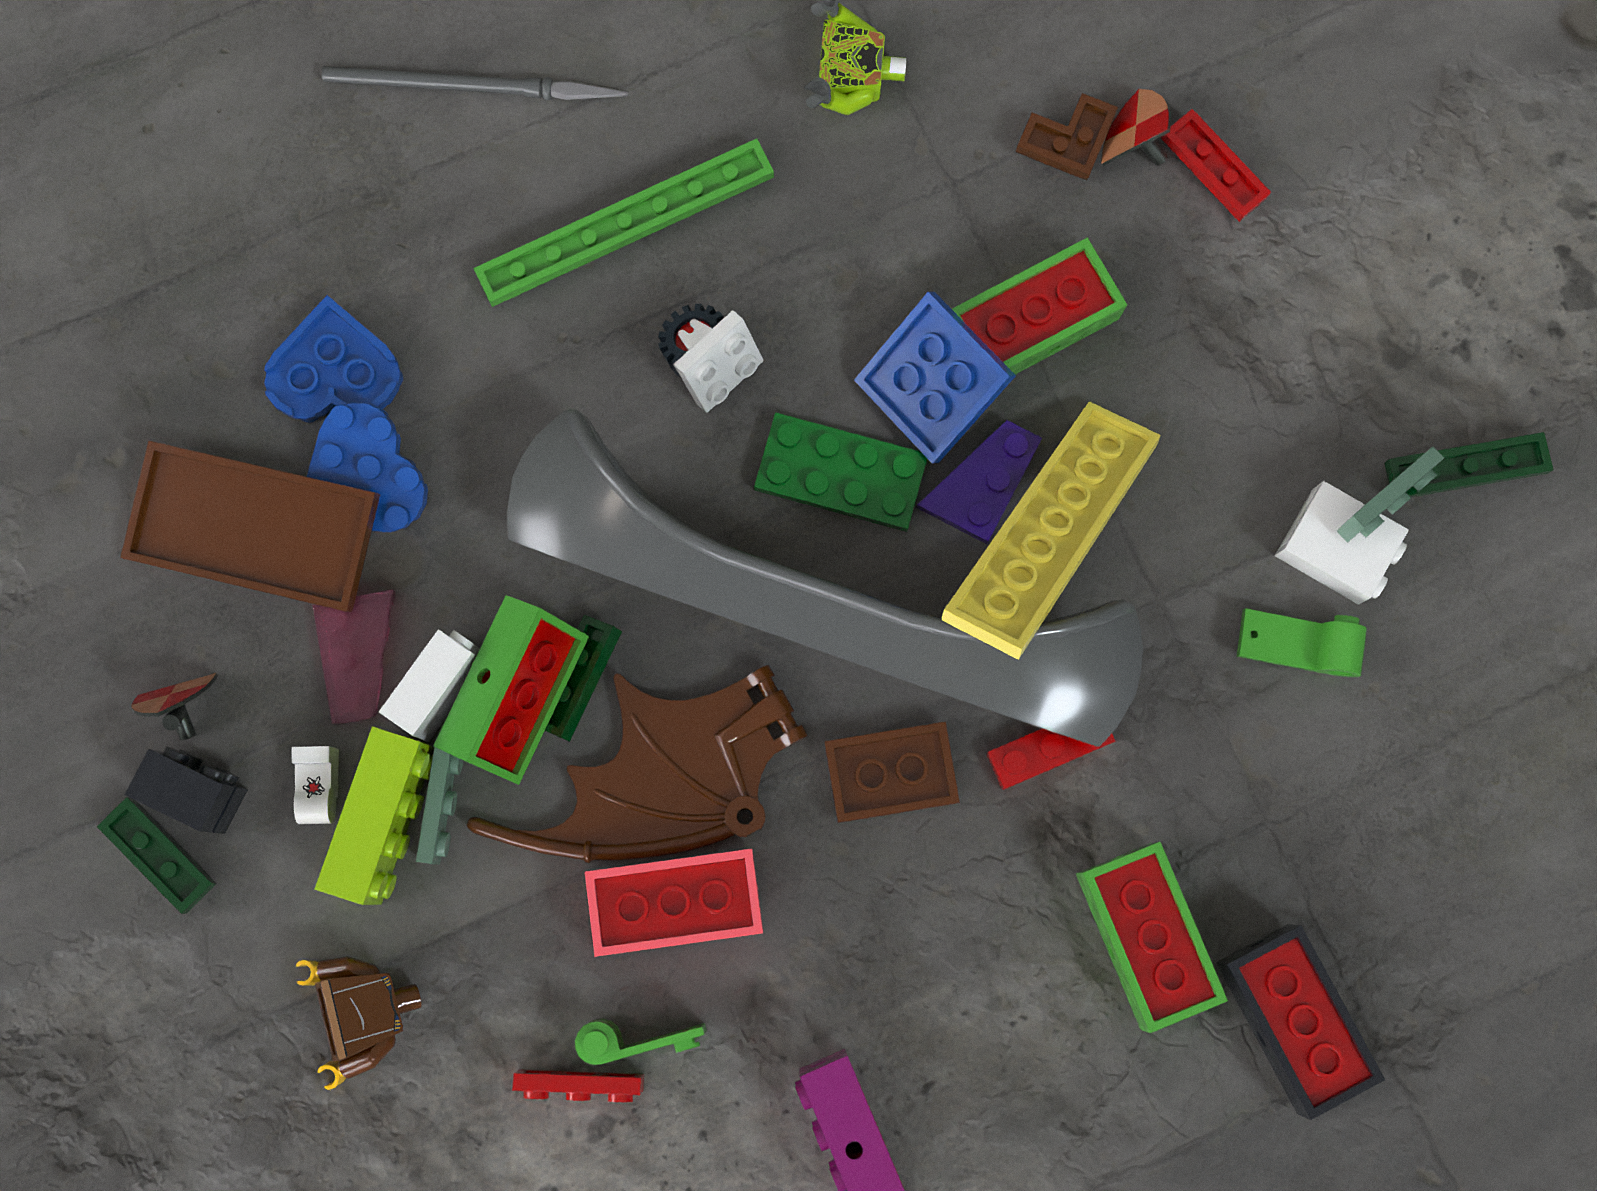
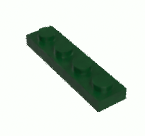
(1480, 464)

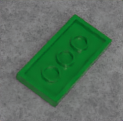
(840, 472)

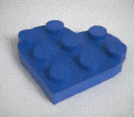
(330, 364)
(362, 451)

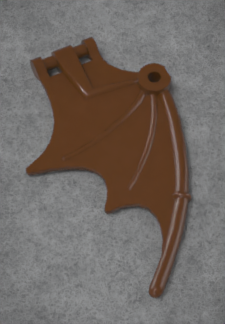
(675, 778)

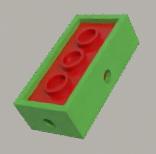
(1045, 307)
(511, 689)
(1151, 937)

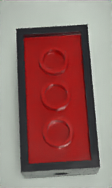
(1300, 1021)

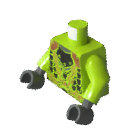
(850, 62)

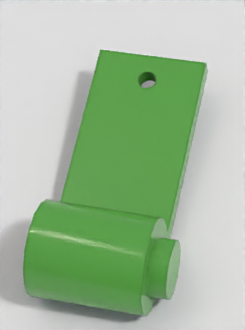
(1303, 644)
(602, 1041)

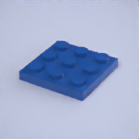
(934, 377)

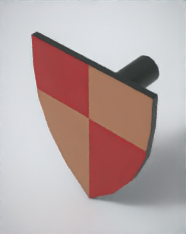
(1139, 125)
(172, 702)

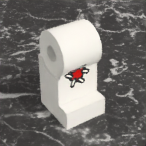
(315, 784)

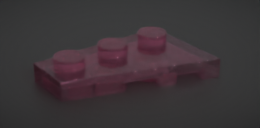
(353, 654)

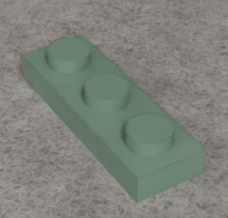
(1392, 496)
(438, 806)

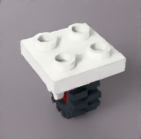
(709, 352)

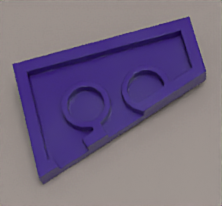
(983, 484)

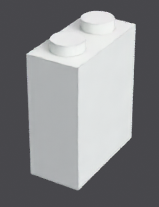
(1320, 552)
(431, 685)

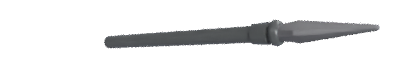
(528, 87)

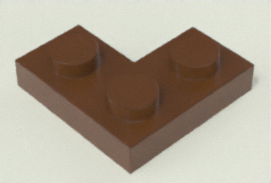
(1071, 146)

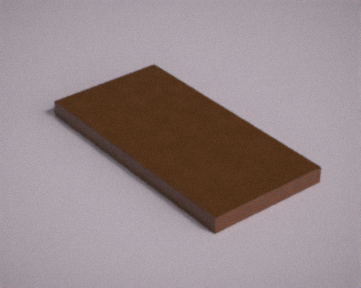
(250, 526)

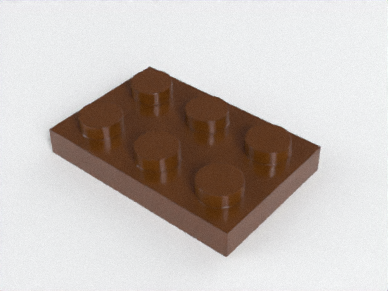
(891, 772)

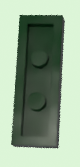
(584, 677)
(156, 855)

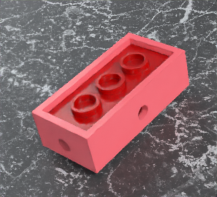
(673, 902)

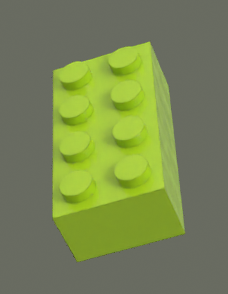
(376, 819)

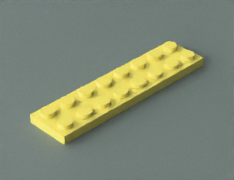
(1050, 530)

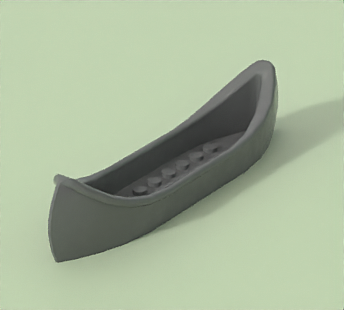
(587, 510)

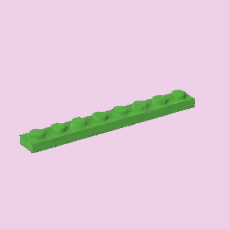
(624, 222)

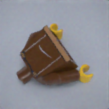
(358, 1012)

